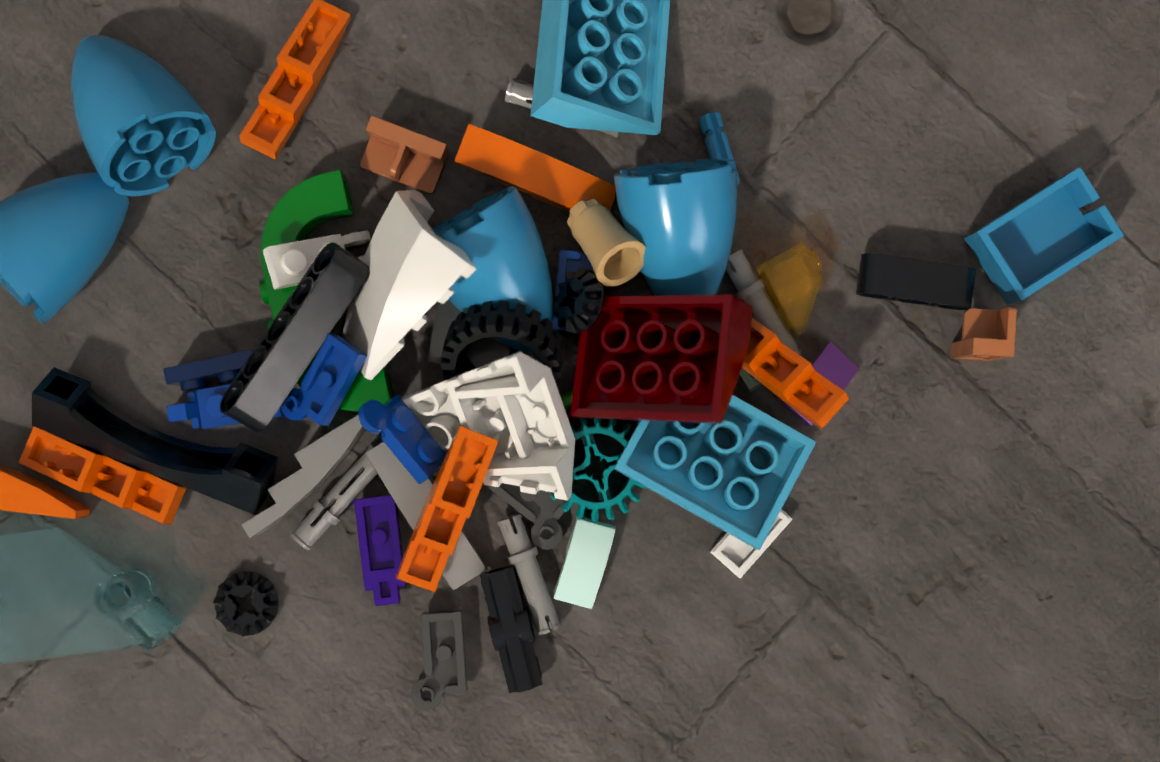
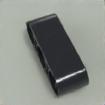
(916, 281)

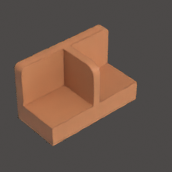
(404, 155)
(986, 335)

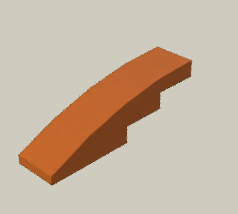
(295, 79)
(530, 170)
(791, 377)
(102, 476)
(31, 496)
(446, 508)

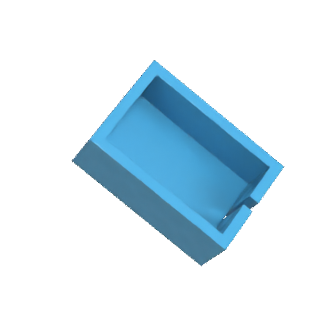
(1043, 237)

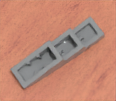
(317, 464)
(410, 499)

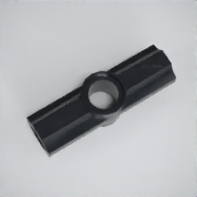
(511, 629)

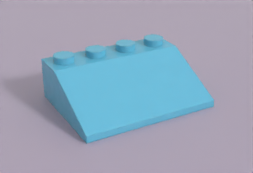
(602, 64)
(721, 472)

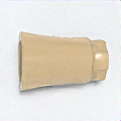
(607, 244)

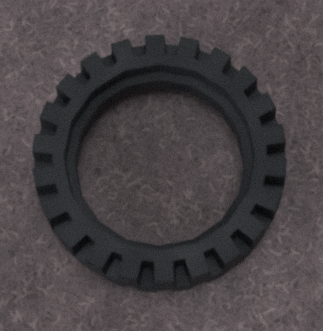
(505, 324)

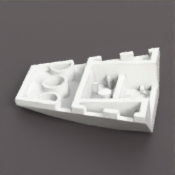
(404, 280)
(518, 407)

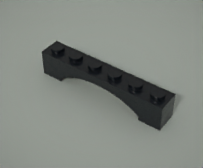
(77, 413)

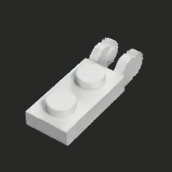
(290, 261)

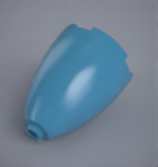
(135, 117)
(683, 220)
(57, 239)
(508, 257)

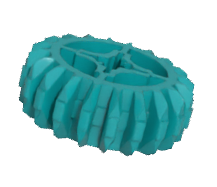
(606, 501)

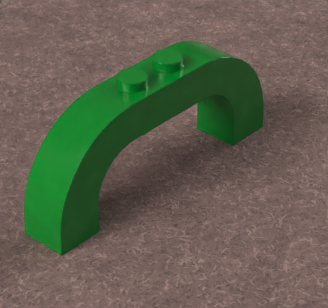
(292, 220)

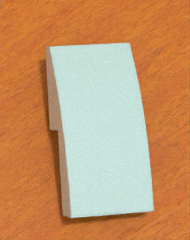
(584, 562)

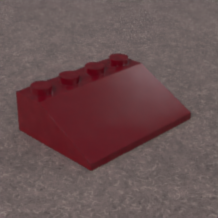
(662, 358)

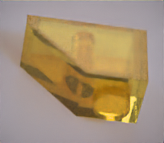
(793, 285)

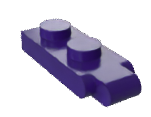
(380, 547)

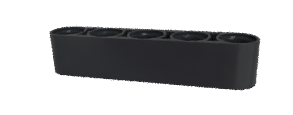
(294, 337)

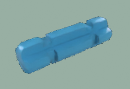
(716, 140)

